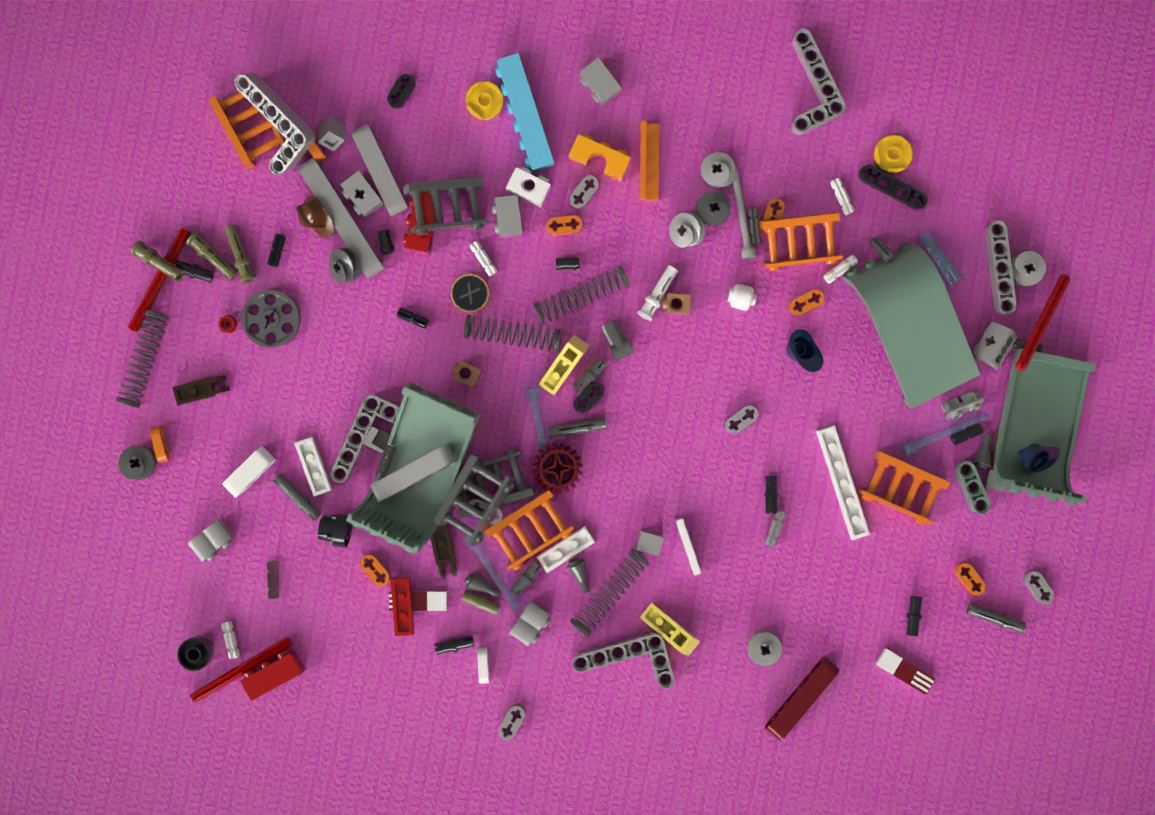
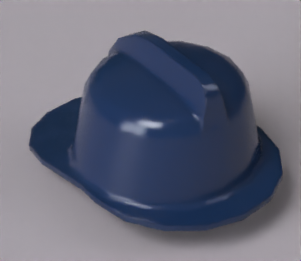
(804, 351)
(1038, 458)

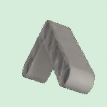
(818, 85)
(279, 120)
(356, 449)
(628, 653)

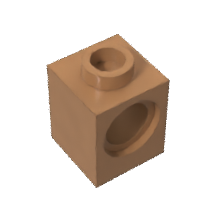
(685, 304)
(472, 380)

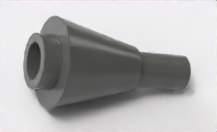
(983, 457)
(577, 569)
(476, 582)

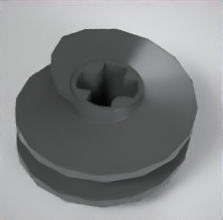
(704, 204)
(344, 265)
(128, 465)

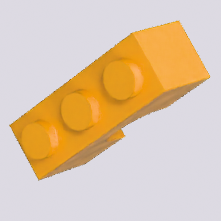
(585, 148)

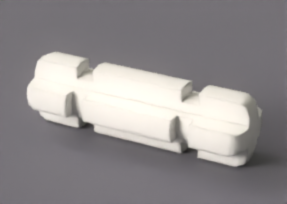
(842, 196)
(483, 258)
(840, 269)
(230, 639)

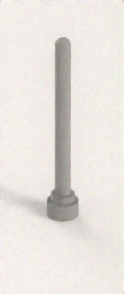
(748, 249)

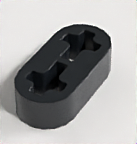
(397, 88)
(592, 401)

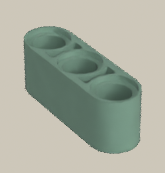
(979, 492)

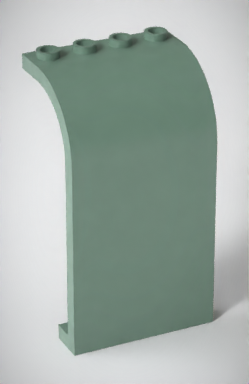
(915, 323)
(1042, 409)
(420, 427)

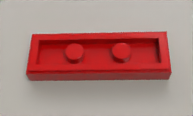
(402, 606)

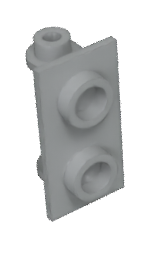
(970, 403)

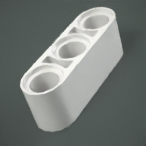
(249, 472)

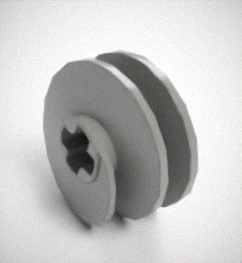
(721, 161)
(687, 229)
(1035, 264)
(773, 644)

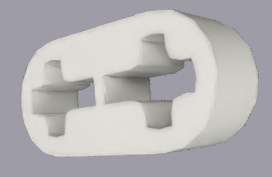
(483, 665)

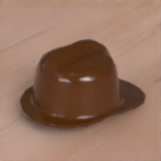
(314, 215)

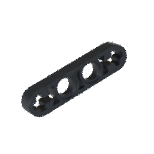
(894, 183)

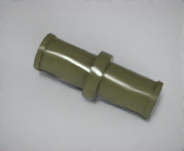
(480, 602)

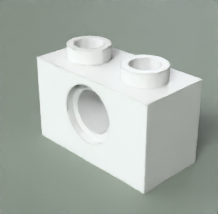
(537, 194)

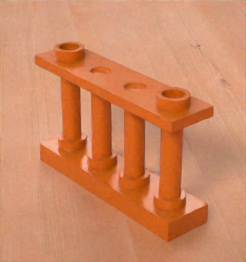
(238, 139)
(790, 225)
(901, 469)
(513, 521)

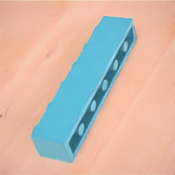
(525, 113)

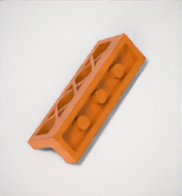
(649, 162)

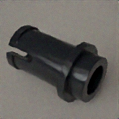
(386, 242)
(568, 263)

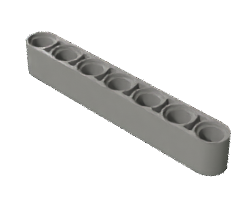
(341, 217)

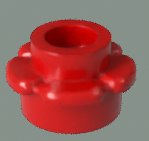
(223, 321)

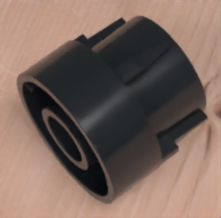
(335, 530)
(185, 655)

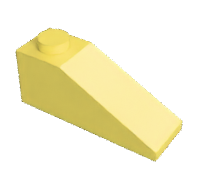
(564, 364)
(670, 629)

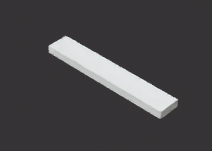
(842, 482)

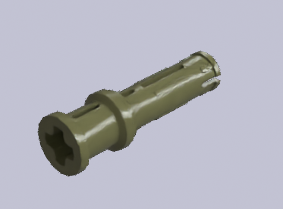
(205, 250)
(151, 257)
(242, 263)

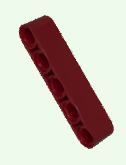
(802, 698)

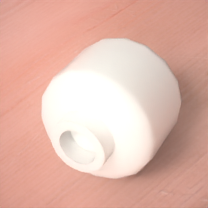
(741, 297)

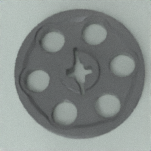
(261, 318)

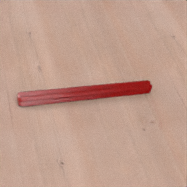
(158, 281)
(1042, 322)
(241, 669)

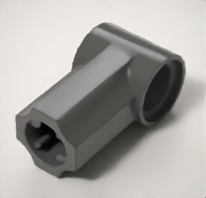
(618, 343)

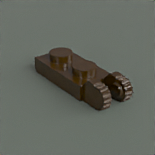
(198, 390)
(443, 550)

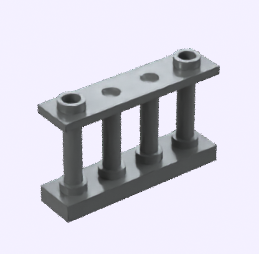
(435, 188)
(522, 490)
(455, 499)

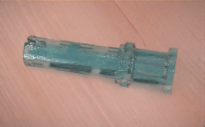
(945, 266)

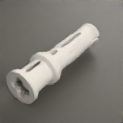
(653, 301)

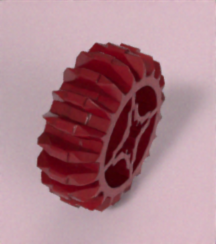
(556, 459)

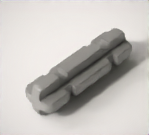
(775, 528)

